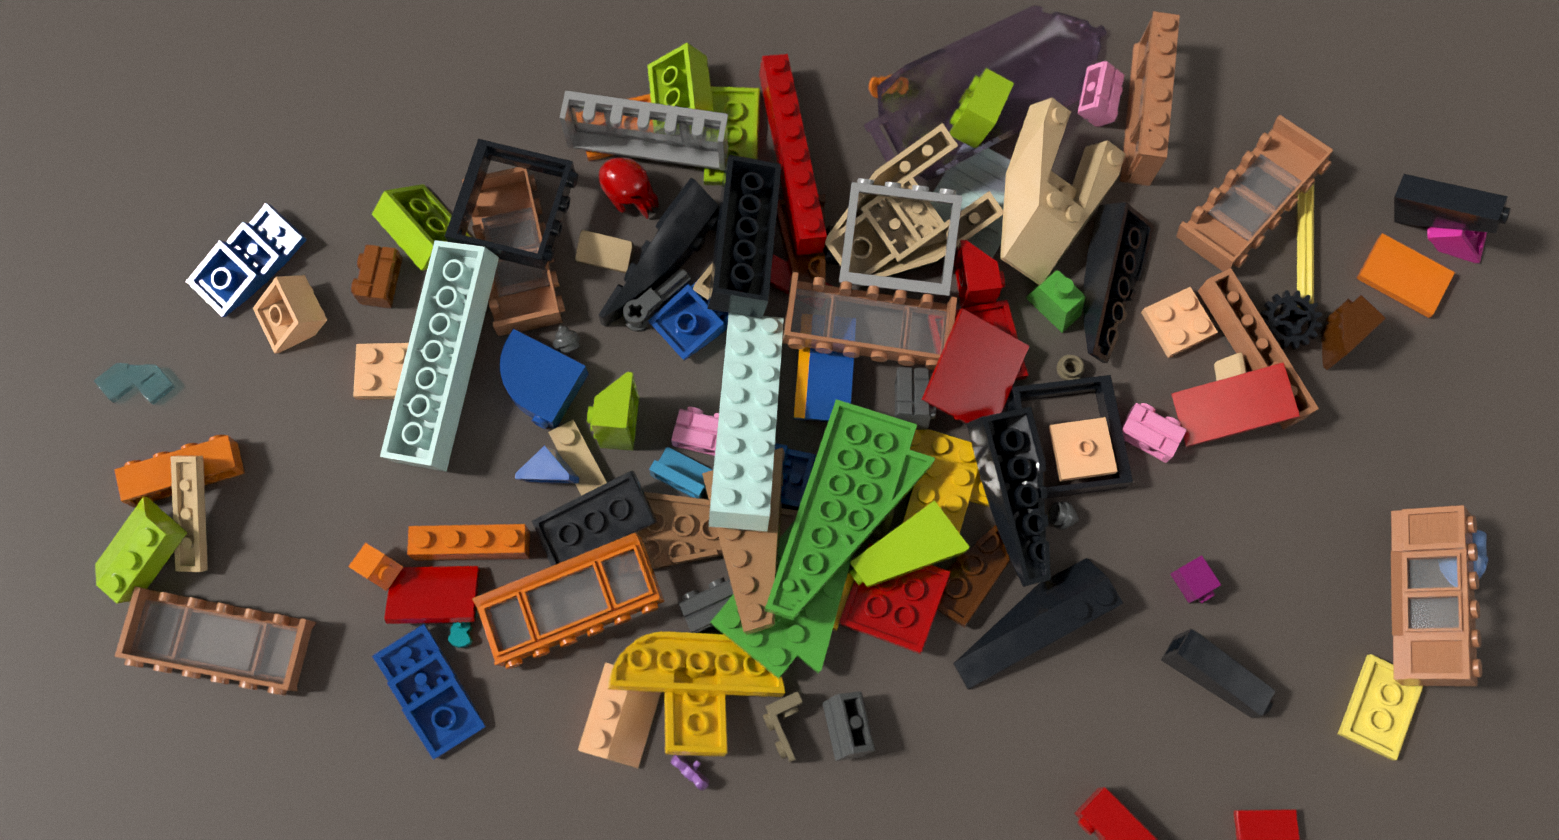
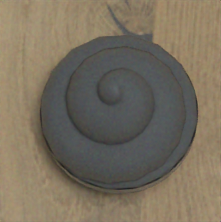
(566, 340)
(1062, 515)

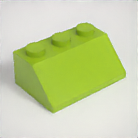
(681, 79)
(413, 220)
(615, 414)
(137, 551)

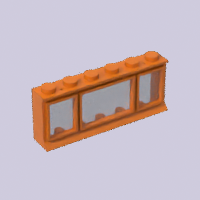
(569, 601)

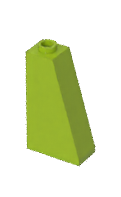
(912, 546)

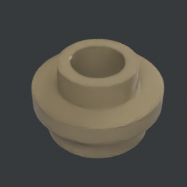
(1073, 361)

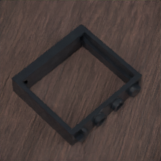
(489, 151)
(1107, 408)

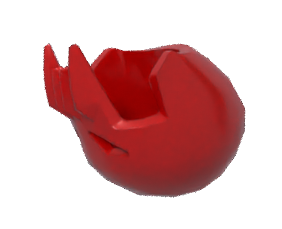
(624, 179)

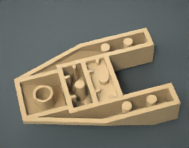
(1041, 208)
(903, 232)

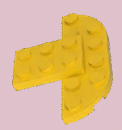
(950, 480)
(695, 677)

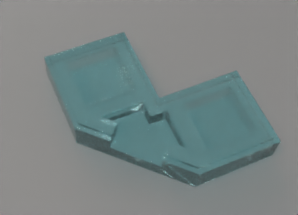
(124, 377)

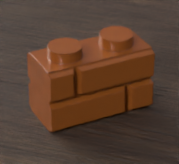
(377, 276)

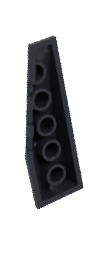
(678, 235)
(1113, 266)
(1013, 481)
(1039, 619)

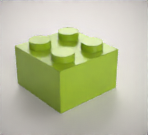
(980, 108)

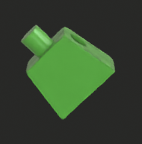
(1058, 300)

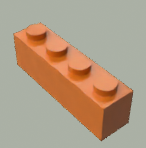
(153, 475)
(468, 542)

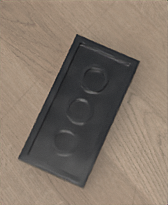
(595, 519)

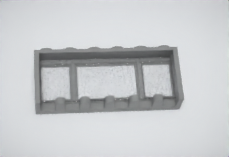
(645, 130)

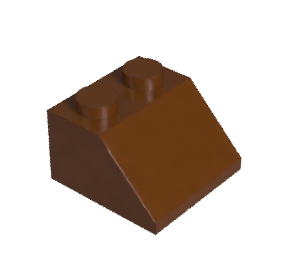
(1347, 328)

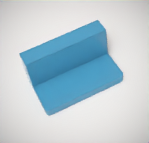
(680, 473)

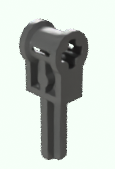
(653, 301)

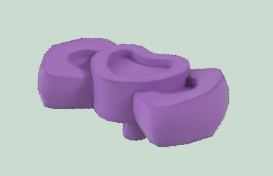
(690, 771)

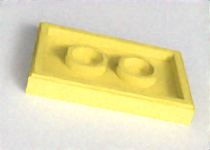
(1379, 709)

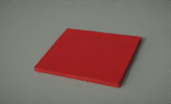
(975, 369)

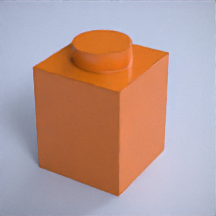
(375, 566)

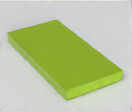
(742, 124)

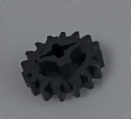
(1289, 308)

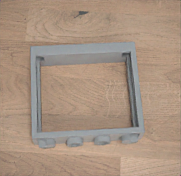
(918, 192)

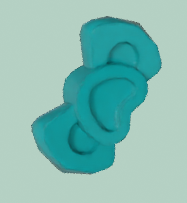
(460, 634)

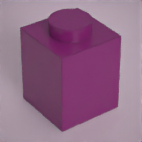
(1196, 580)

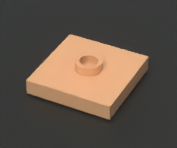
(1082, 449)

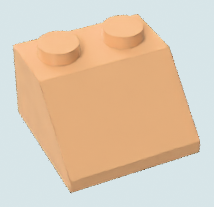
(289, 312)

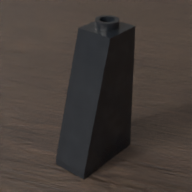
(1448, 206)
(1218, 673)

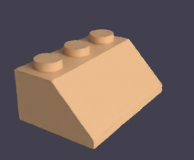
(619, 723)

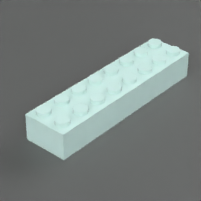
(440, 355)
(747, 423)

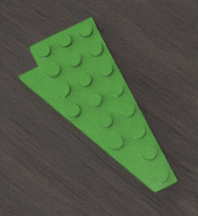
(851, 489)
(802, 638)

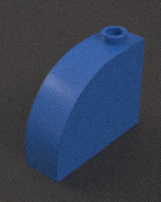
(540, 379)

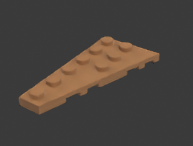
(684, 530)
(753, 556)

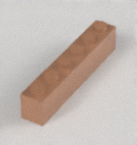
(1251, 335)

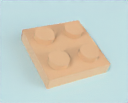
(1179, 322)
(378, 370)

